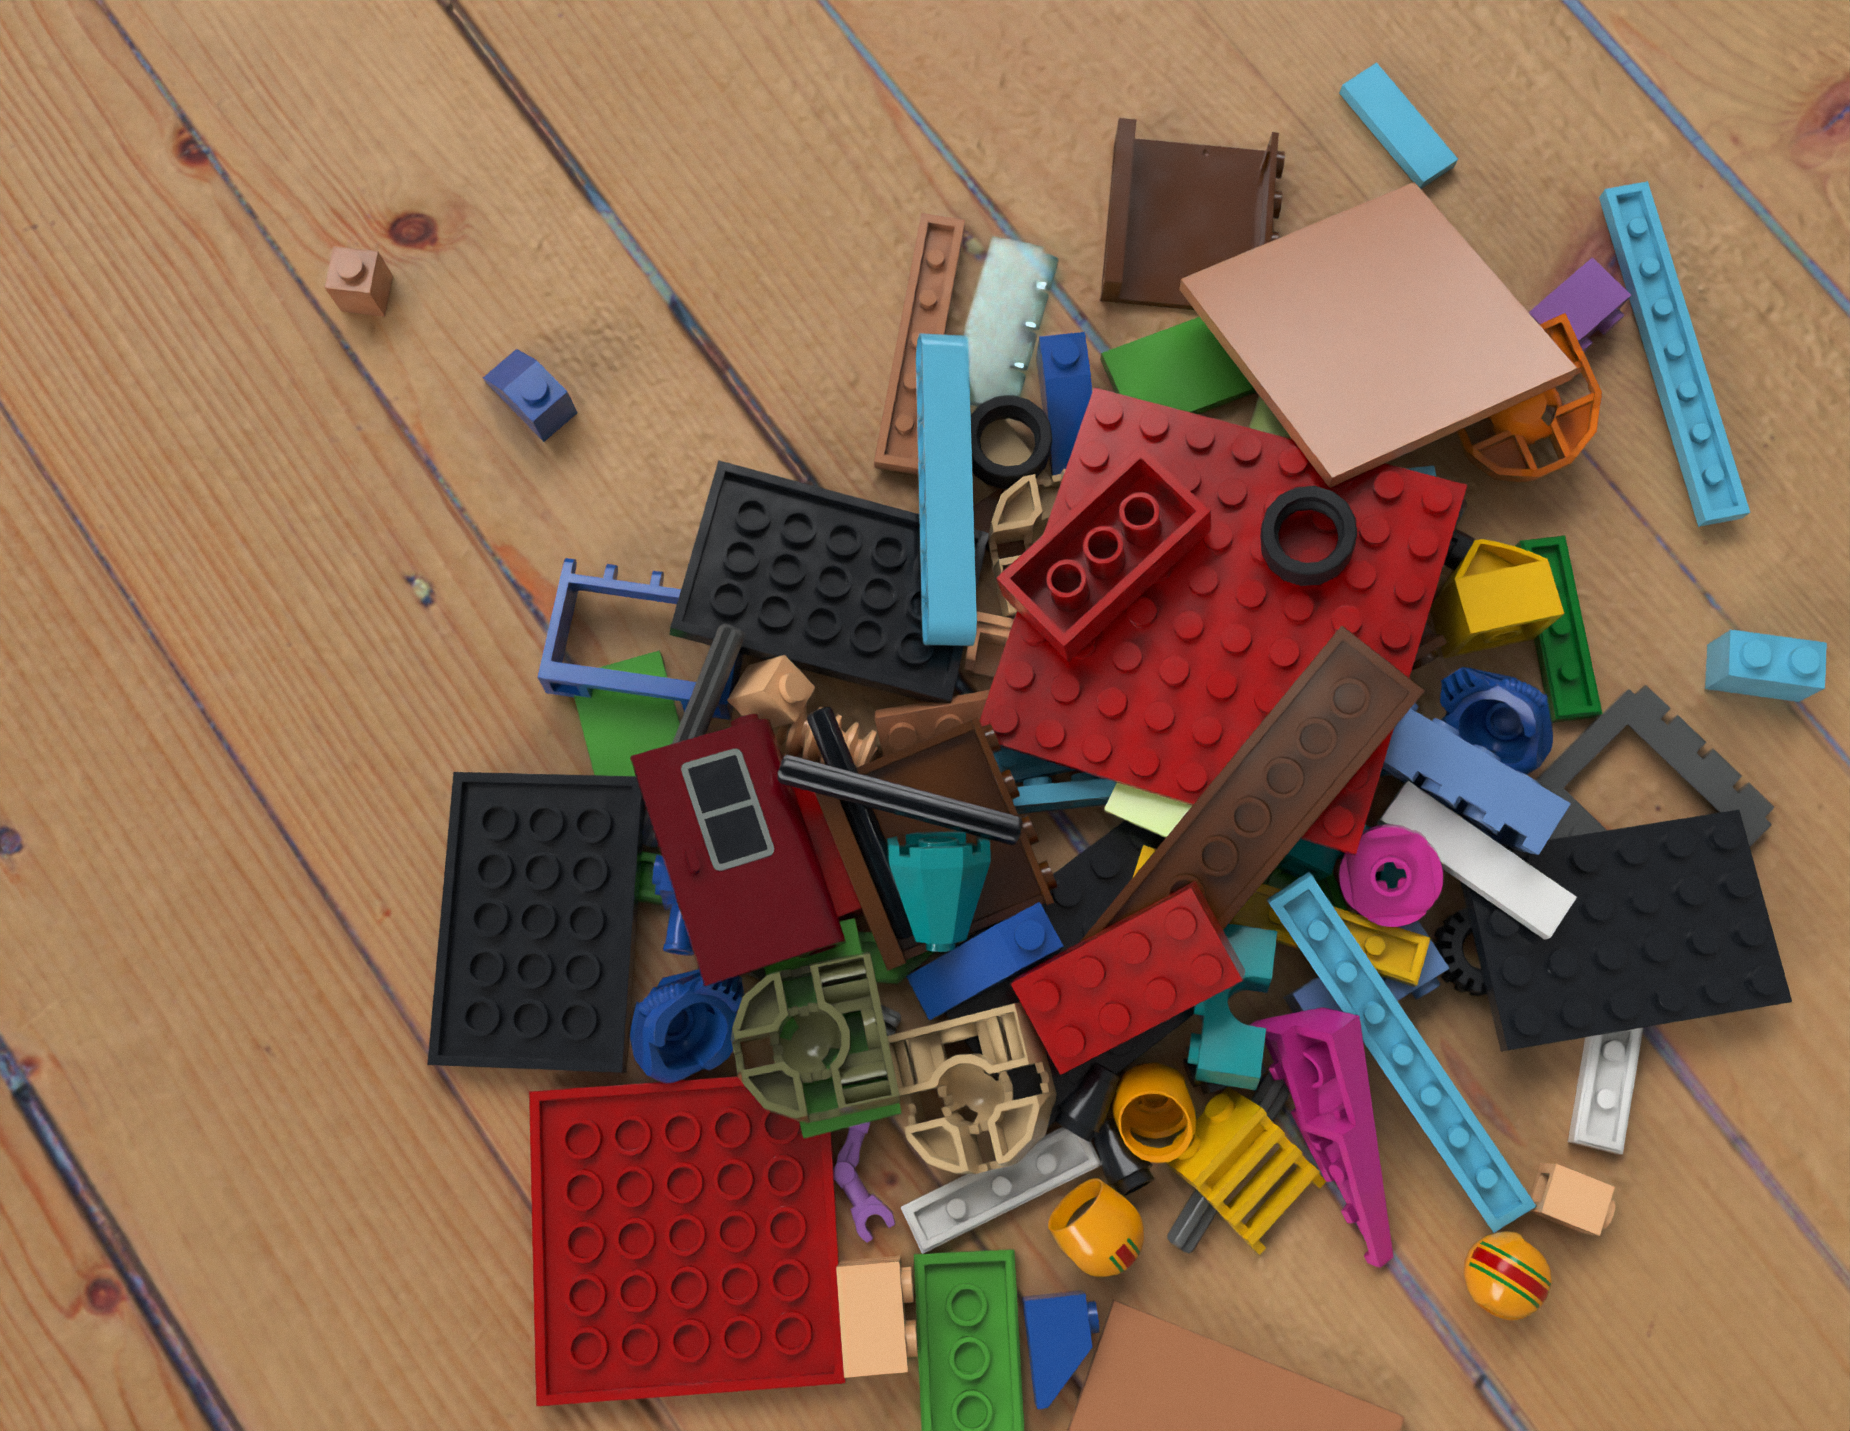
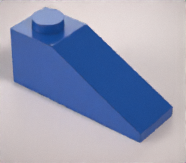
(1064, 390)
(985, 961)

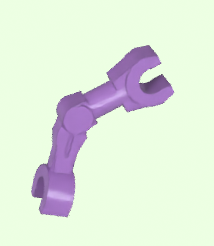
(848, 1179)

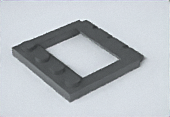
(1673, 742)

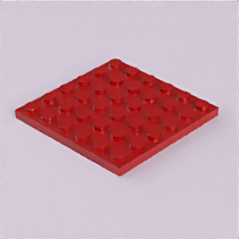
(679, 1244)

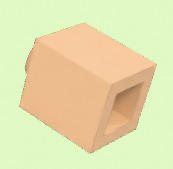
(772, 690)
(1572, 1199)

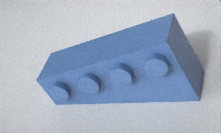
(1473, 783)

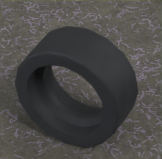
(1016, 409)
(1317, 500)

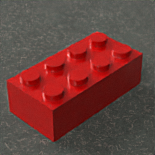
(1105, 553)
(1128, 978)

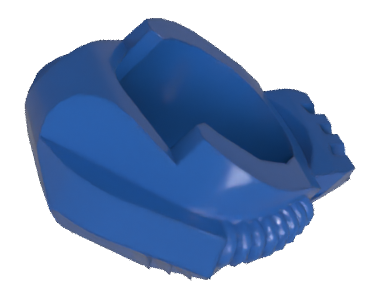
(1500, 716)
(685, 1026)

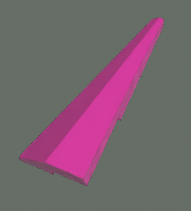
(1327, 1076)

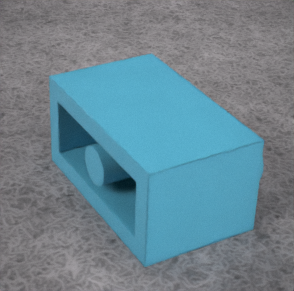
(1766, 665)

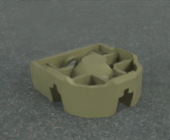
(821, 1028)

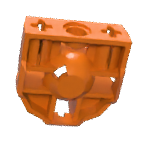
(1571, 426)

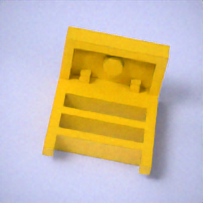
(1226, 1147)

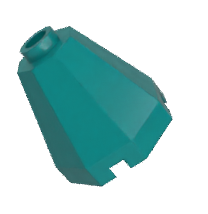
(939, 884)

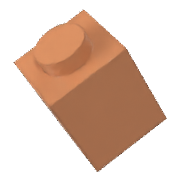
(359, 281)

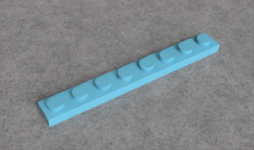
(1674, 355)
(1401, 1052)

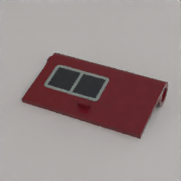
(733, 821)

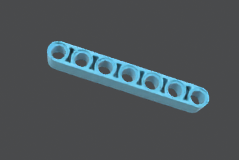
(945, 490)

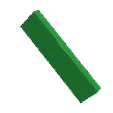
(1563, 646)

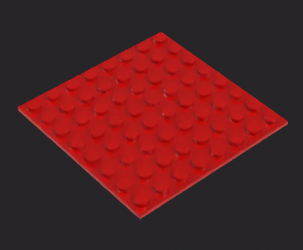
(1220, 634)

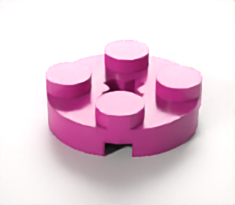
(1414, 892)

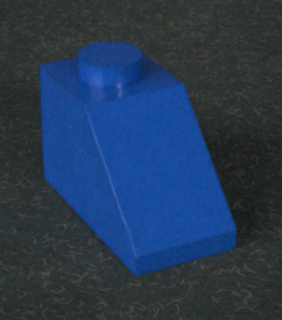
(532, 393)
(1057, 1339)

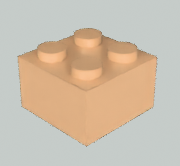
(873, 1316)

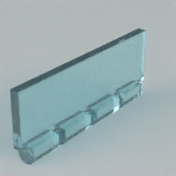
(1000, 311)

